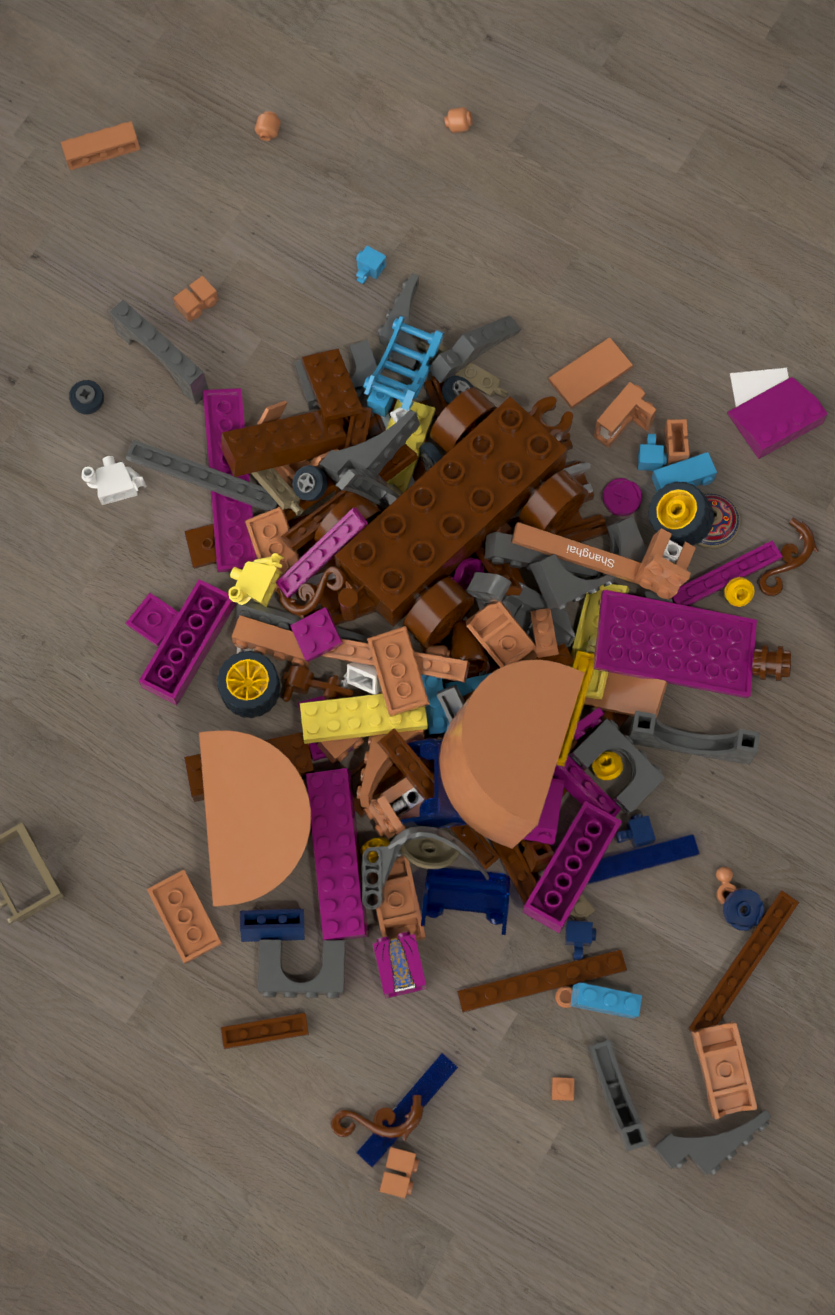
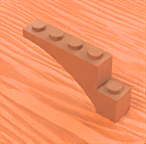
(378, 763)

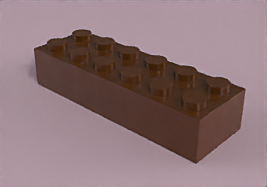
(281, 442)
(290, 745)

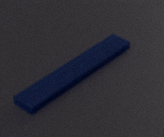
(645, 858)
(426, 1087)

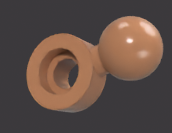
(724, 875)

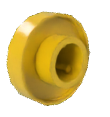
(739, 591)
(607, 766)
(375, 842)

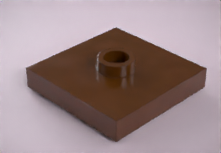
(201, 545)

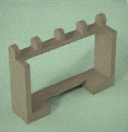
(56, 893)

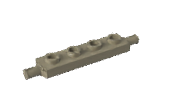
(475, 375)
(279, 489)

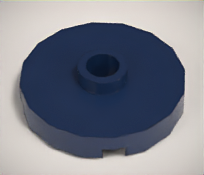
(752, 911)

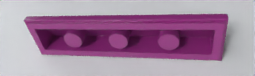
(584, 788)

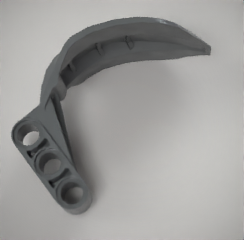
(494, 587)
(389, 853)

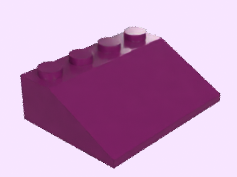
(777, 416)

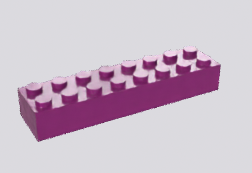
(337, 855)

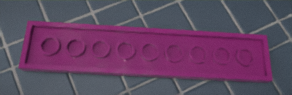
(232, 540)

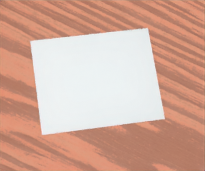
(752, 383)

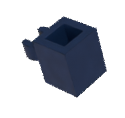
(639, 831)
(579, 935)

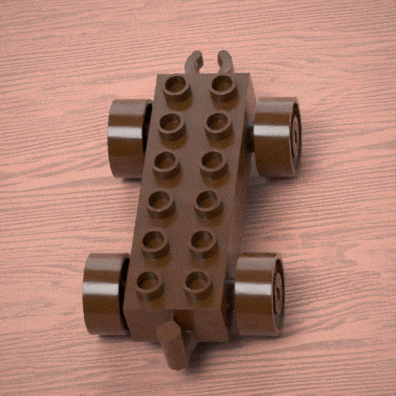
(490, 472)

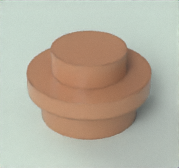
(563, 997)

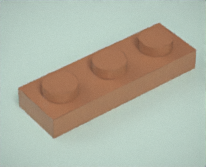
(544, 633)

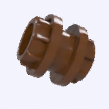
(771, 663)

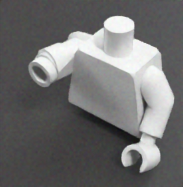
(113, 481)
(362, 677)

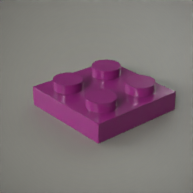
(152, 619)
(316, 634)

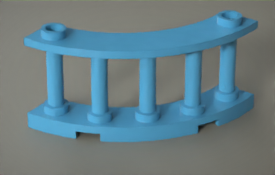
(418, 377)

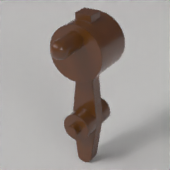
(300, 679)

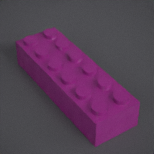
(187, 642)
(572, 867)

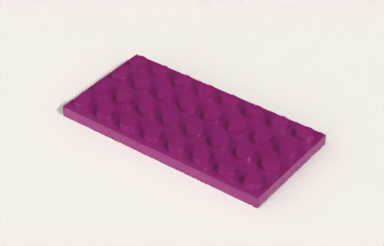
(675, 644)

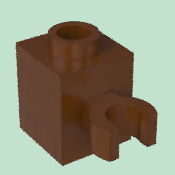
(537, 855)

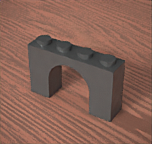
(364, 365)
(644, 775)
(328, 982)

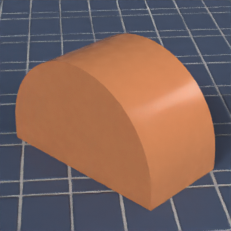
(506, 747)
(253, 815)

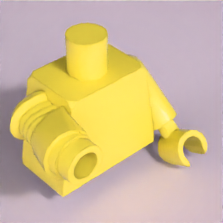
(256, 580)

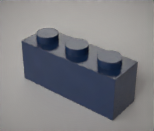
(272, 925)

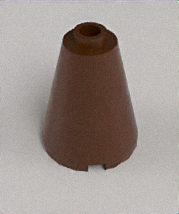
(468, 648)

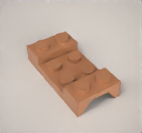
(501, 634)
(400, 907)
(724, 1069)

